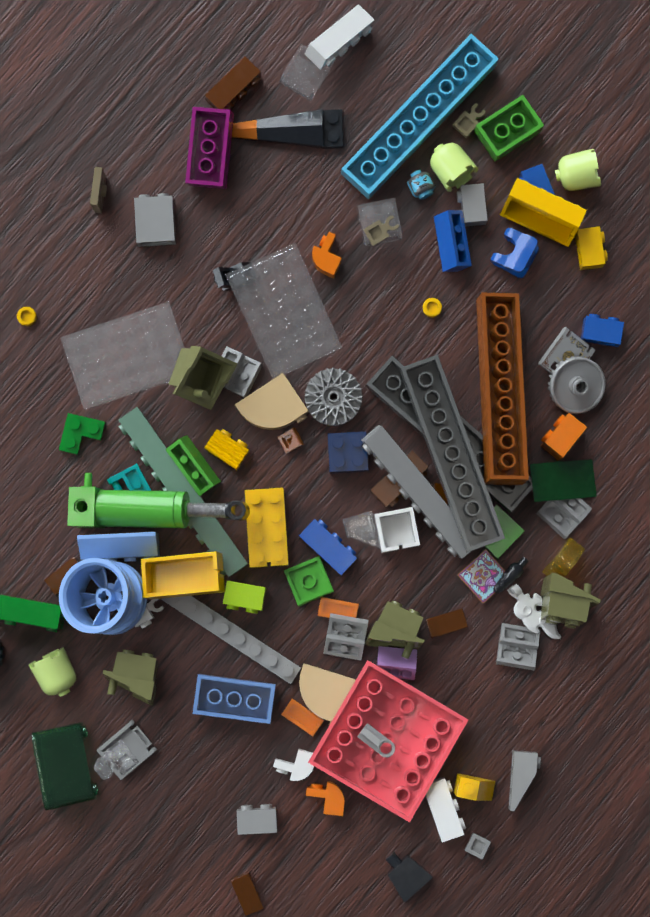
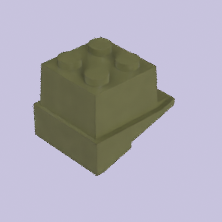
(201, 375)
(565, 602)
(396, 628)
(134, 674)

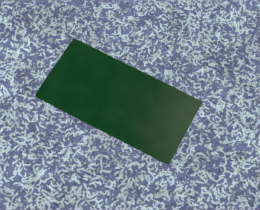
(563, 480)

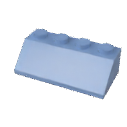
(119, 546)

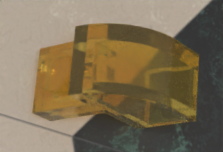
(565, 558)

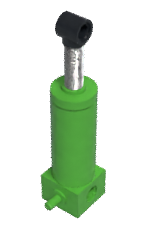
(141, 508)

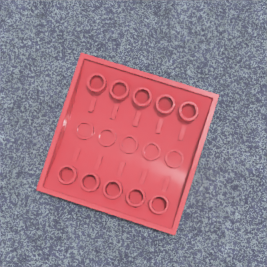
(409, 718)

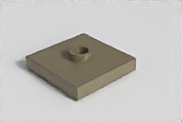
(98, 189)

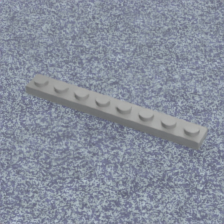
(235, 636)

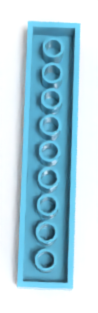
(419, 116)

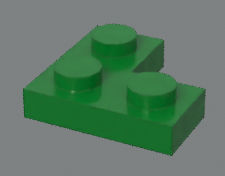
(78, 427)

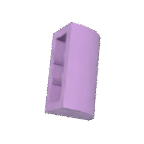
(392, 661)

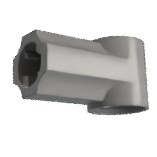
(375, 739)

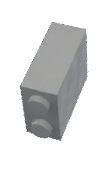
(155, 220)

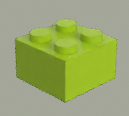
(245, 596)

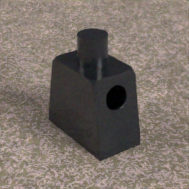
(407, 875)

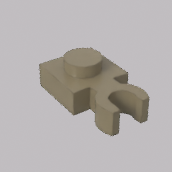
(466, 122)
(378, 232)

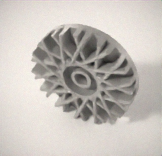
(565, 380)
(333, 411)

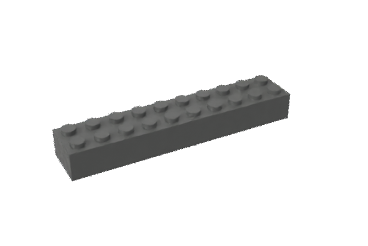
(391, 390)
(452, 453)

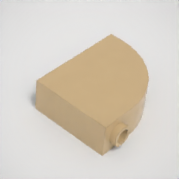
(273, 405)
(323, 690)

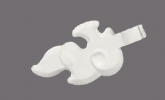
(526, 611)

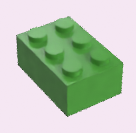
(508, 128)

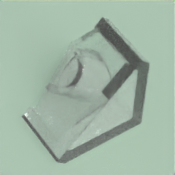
(362, 529)

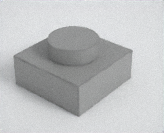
(477, 845)

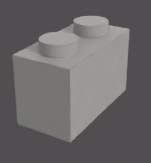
(473, 204)
(256, 820)

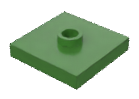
(510, 530)
(308, 581)

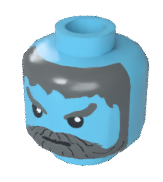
(421, 184)

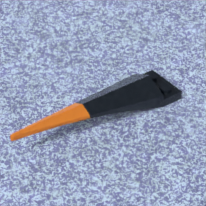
(310, 129)

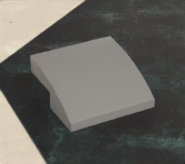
(244, 373)
(564, 514)
(345, 636)
(517, 647)

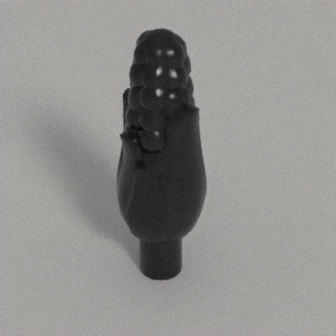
(513, 572)

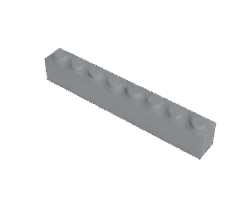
(414, 486)

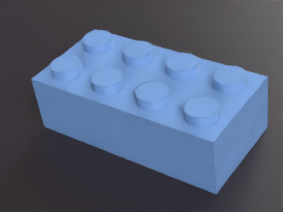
(234, 698)

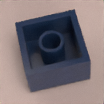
(347, 453)

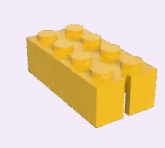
(543, 212)
(266, 527)
(182, 575)

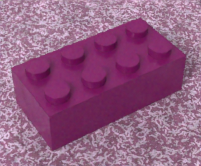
(209, 147)

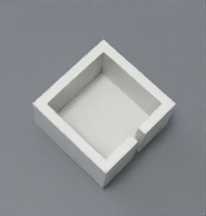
(397, 529)

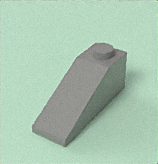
(523, 770)

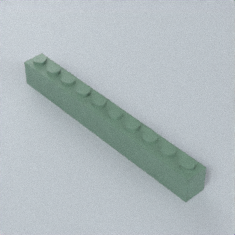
(166, 470)

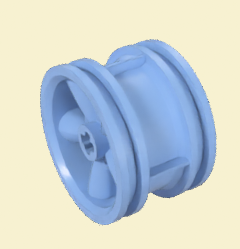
(74, 600)

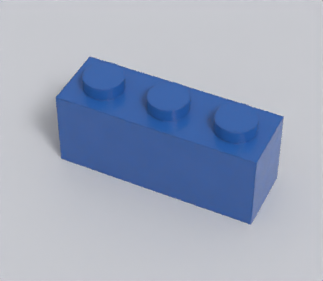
(452, 241)
(328, 546)

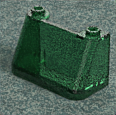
(63, 766)

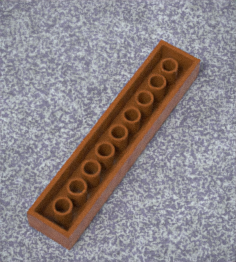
(502, 389)

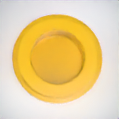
(432, 307)
(26, 316)

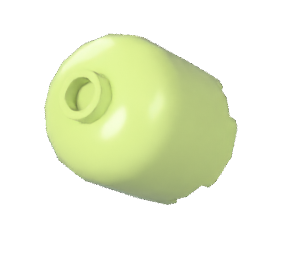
(452, 165)
(578, 171)
(54, 673)

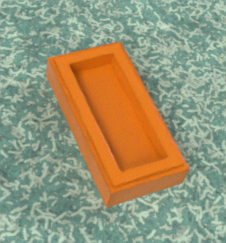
(337, 607)
(302, 717)

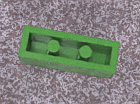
(193, 465)

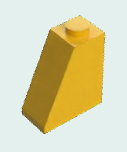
(473, 788)

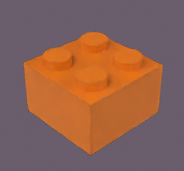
(563, 437)

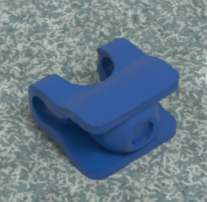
(521, 258)

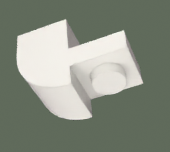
(299, 769)

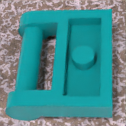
(133, 478)

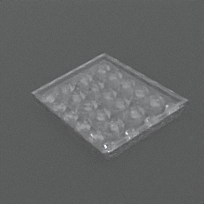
(283, 310)
(124, 355)

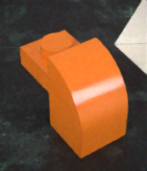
(324, 260)
(333, 797)

